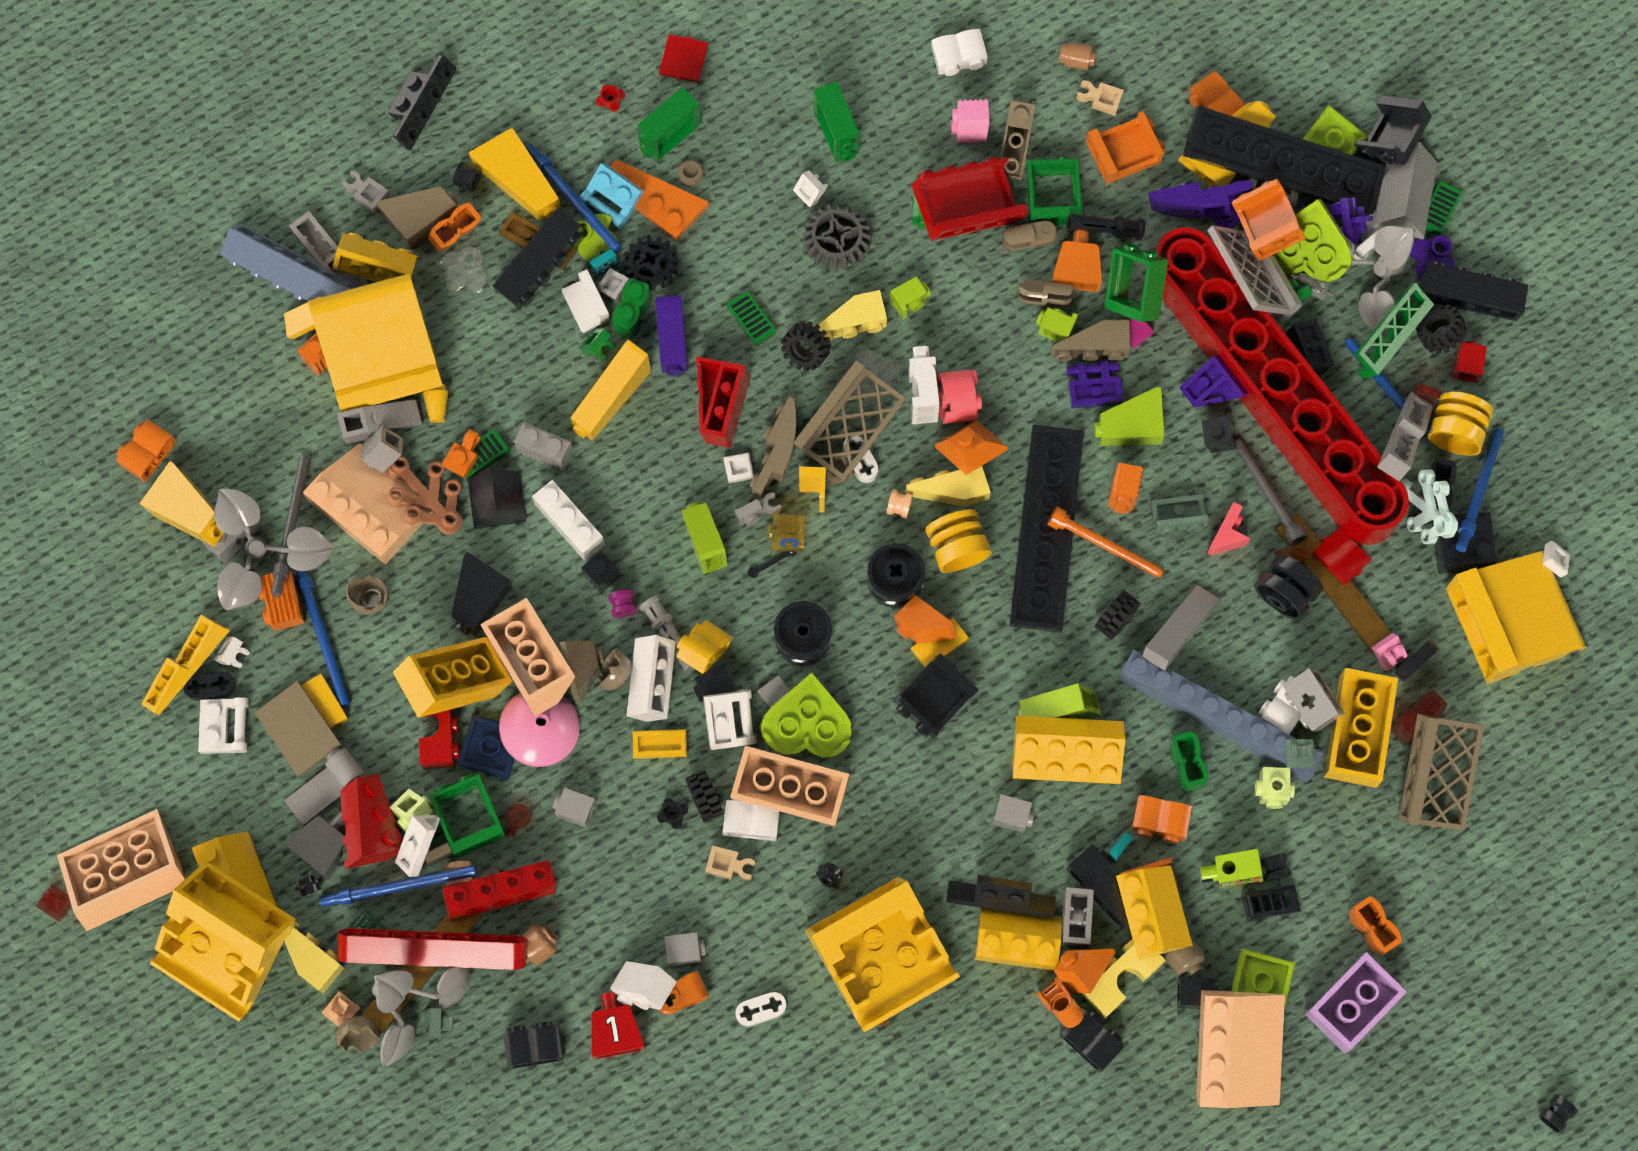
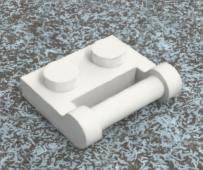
(721, 719)
(214, 725)

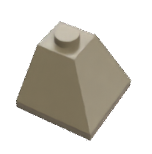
(584, 663)

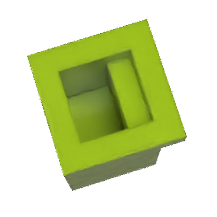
(909, 296)
(1056, 324)

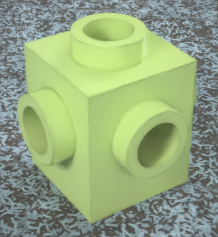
(1280, 780)
(410, 805)

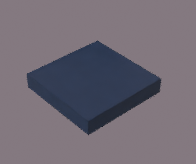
(484, 749)

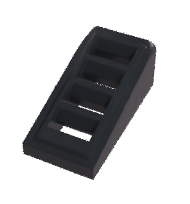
(1249, 907)

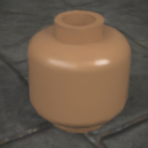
(540, 943)

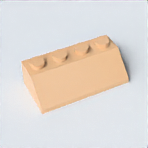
(529, 656)
(790, 786)

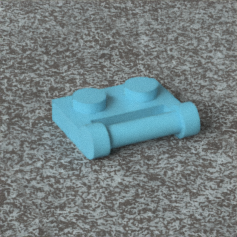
(615, 188)

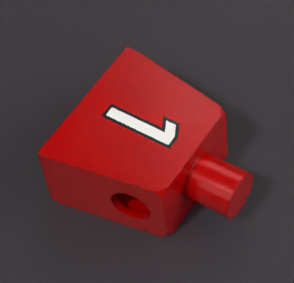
(614, 1029)

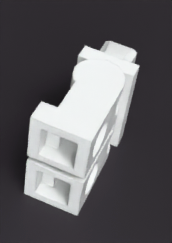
(924, 386)

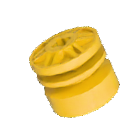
(1460, 423)
(958, 541)

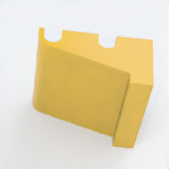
(375, 343)
(1514, 616)
(220, 939)
(882, 953)

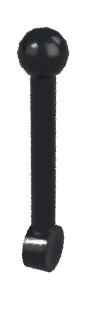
(753, 572)

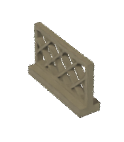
(830, 409)
(1419, 772)

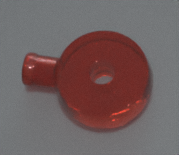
(516, 823)

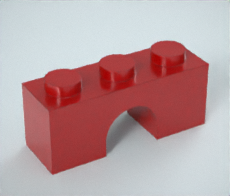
(440, 749)

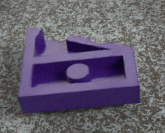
(1212, 384)

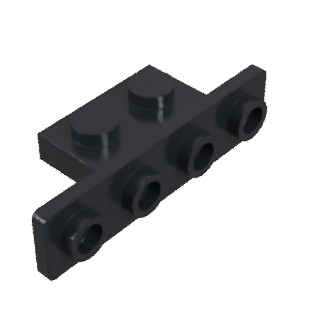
(418, 100)
(1002, 896)

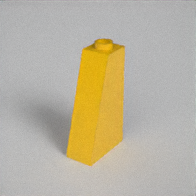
(1254, 112)
(515, 172)
(611, 390)
(182, 505)

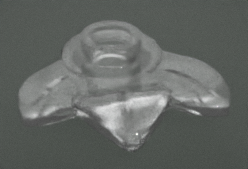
(462, 273)
(1317, 288)

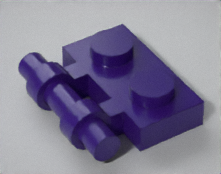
(1095, 391)

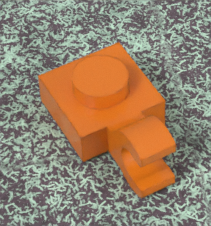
(461, 458)

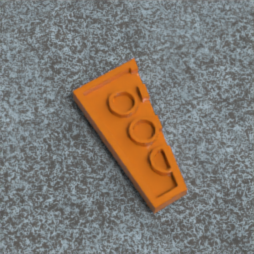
(663, 203)

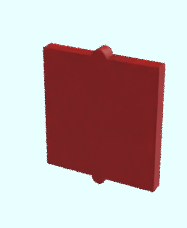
(683, 58)
(1341, 556)

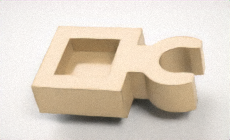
(1104, 98)
(725, 863)

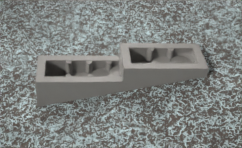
(319, 245)
(1405, 437)
(1180, 627)

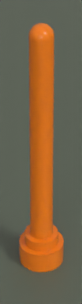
(1061, 520)

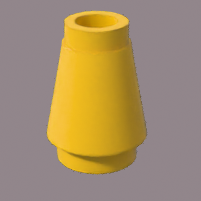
(436, 403)

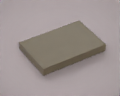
(298, 729)

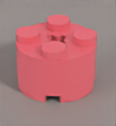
(958, 396)

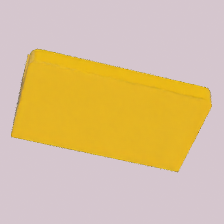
(813, 480)

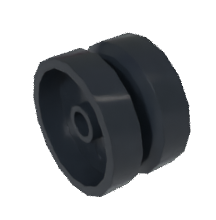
(897, 560)
(1288, 587)
(807, 648)

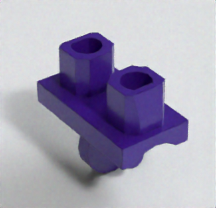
(1353, 218)

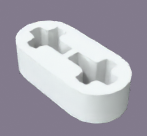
(868, 460)
(759, 1002)

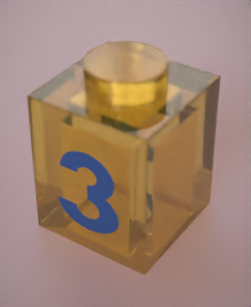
(787, 532)

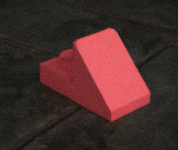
(1227, 538)

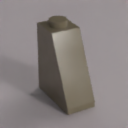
(417, 213)

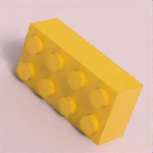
(452, 676)
(1362, 734)
(1068, 749)

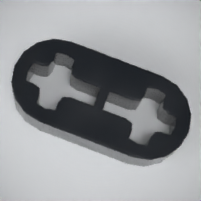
(1416, 660)
(209, 680)

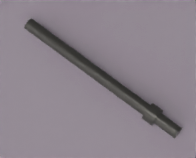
(281, 568)

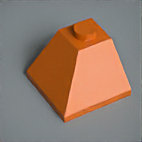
(971, 447)

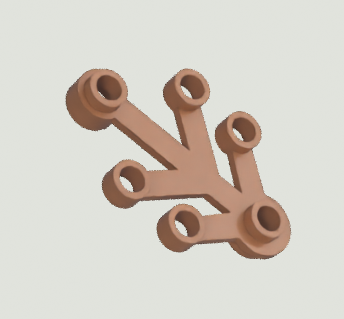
(426, 497)

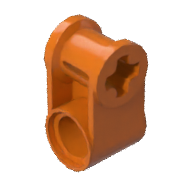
(687, 992)
(1061, 1004)

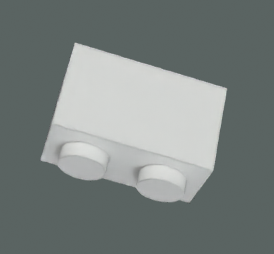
(642, 985)

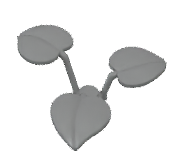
(1394, 246)
(237, 584)
(390, 993)

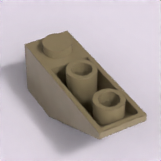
(1017, 137)
(1103, 340)

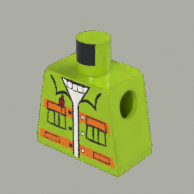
(1246, 867)

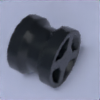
(467, 176)
(1276, 867)

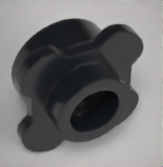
(669, 806)
(830, 875)
(308, 885)

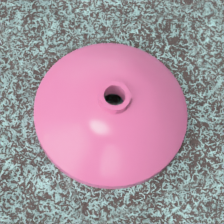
(539, 744)

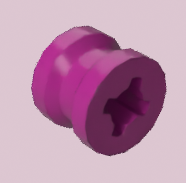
(622, 603)

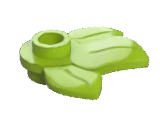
(592, 243)

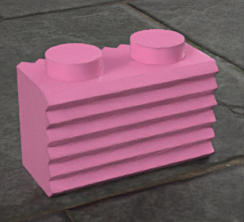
(970, 121)

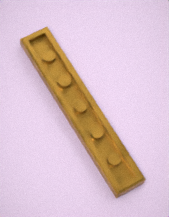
(1345, 598)
(420, 974)

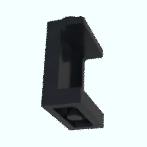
(1395, 130)
(935, 696)

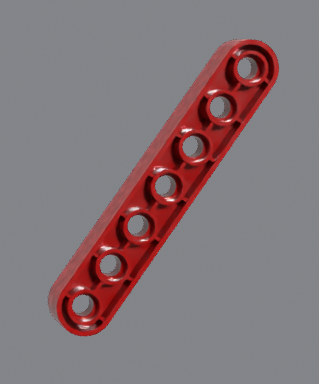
(1281, 410)

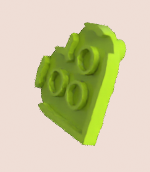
(1325, 250)
(806, 720)

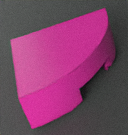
(1139, 332)

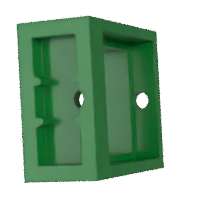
(836, 122)
(669, 125)
(1045, 167)
(1119, 283)
(479, 839)

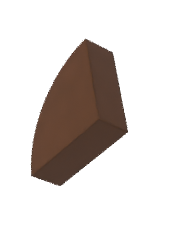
(1297, 554)

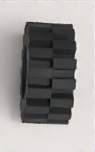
(814, 338)
(1446, 338)
(1117, 615)
(704, 795)

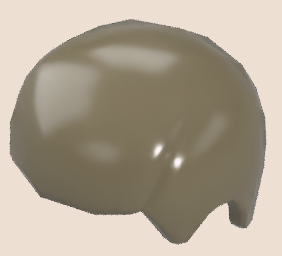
(367, 595)
(618, 670)
(357, 1032)

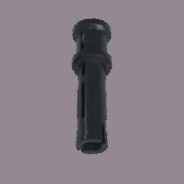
(1117, 227)

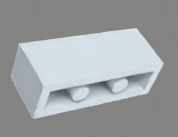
(568, 520)
(651, 678)

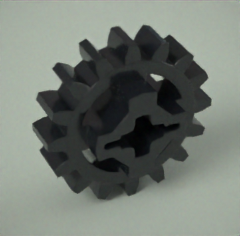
(659, 256)

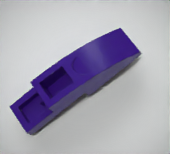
(1191, 202)

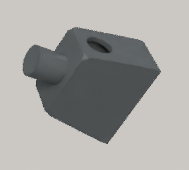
(320, 844)

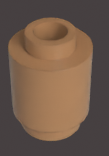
(1077, 55)

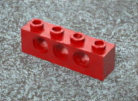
(499, 890)

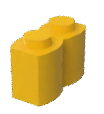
(703, 646)

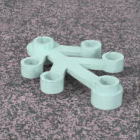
(1444, 521)

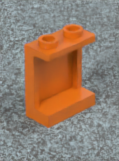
(1125, 148)
(1268, 219)

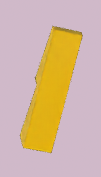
(175, 674)

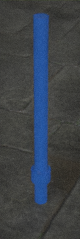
(544, 165)
(1468, 526)
(305, 586)
(349, 895)

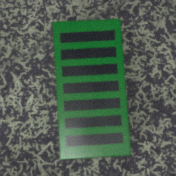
(1441, 207)
(751, 318)
(488, 451)

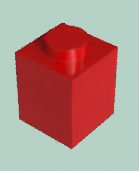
(1469, 361)

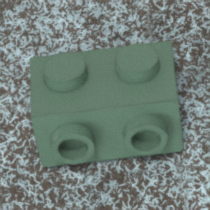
(1179, 514)

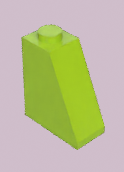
(1133, 422)
(704, 537)
(1068, 702)

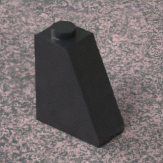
(477, 594)

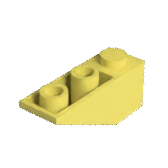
(857, 315)
(952, 487)
(310, 961)

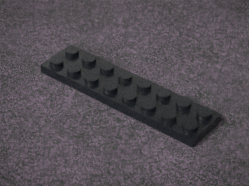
(1277, 155)
(1042, 550)

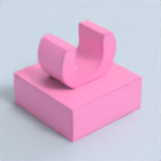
(1389, 652)

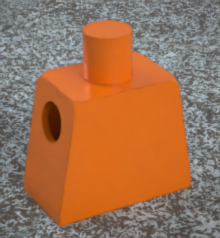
(1079, 263)

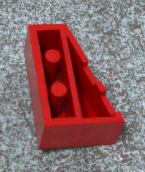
(721, 399)
(369, 823)

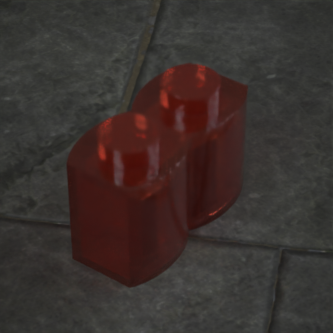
(1427, 704)

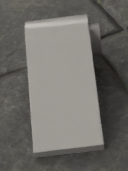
(325, 786)

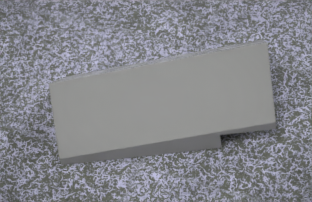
(1407, 192)

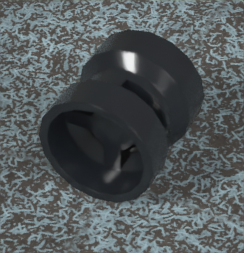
(1558, 1113)

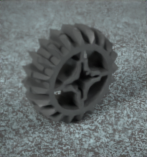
(847, 234)

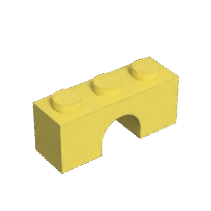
(1106, 995)

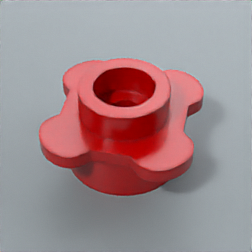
(605, 93)

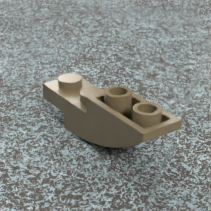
(780, 441)

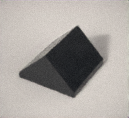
(496, 498)

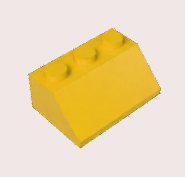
(372, 259)
(238, 859)
(1154, 911)
(1018, 939)

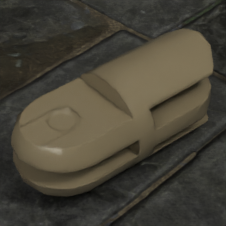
(1029, 236)
(1046, 293)

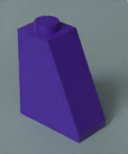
(671, 335)

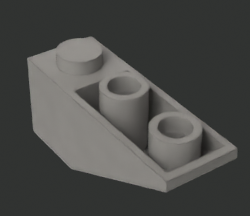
(365, 421)

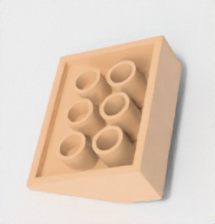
(358, 503)
(121, 870)
(1239, 1049)

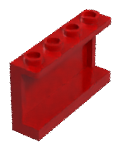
(966, 199)

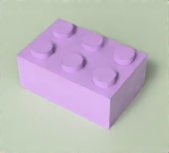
(1355, 1003)

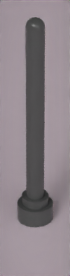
(1294, 532)

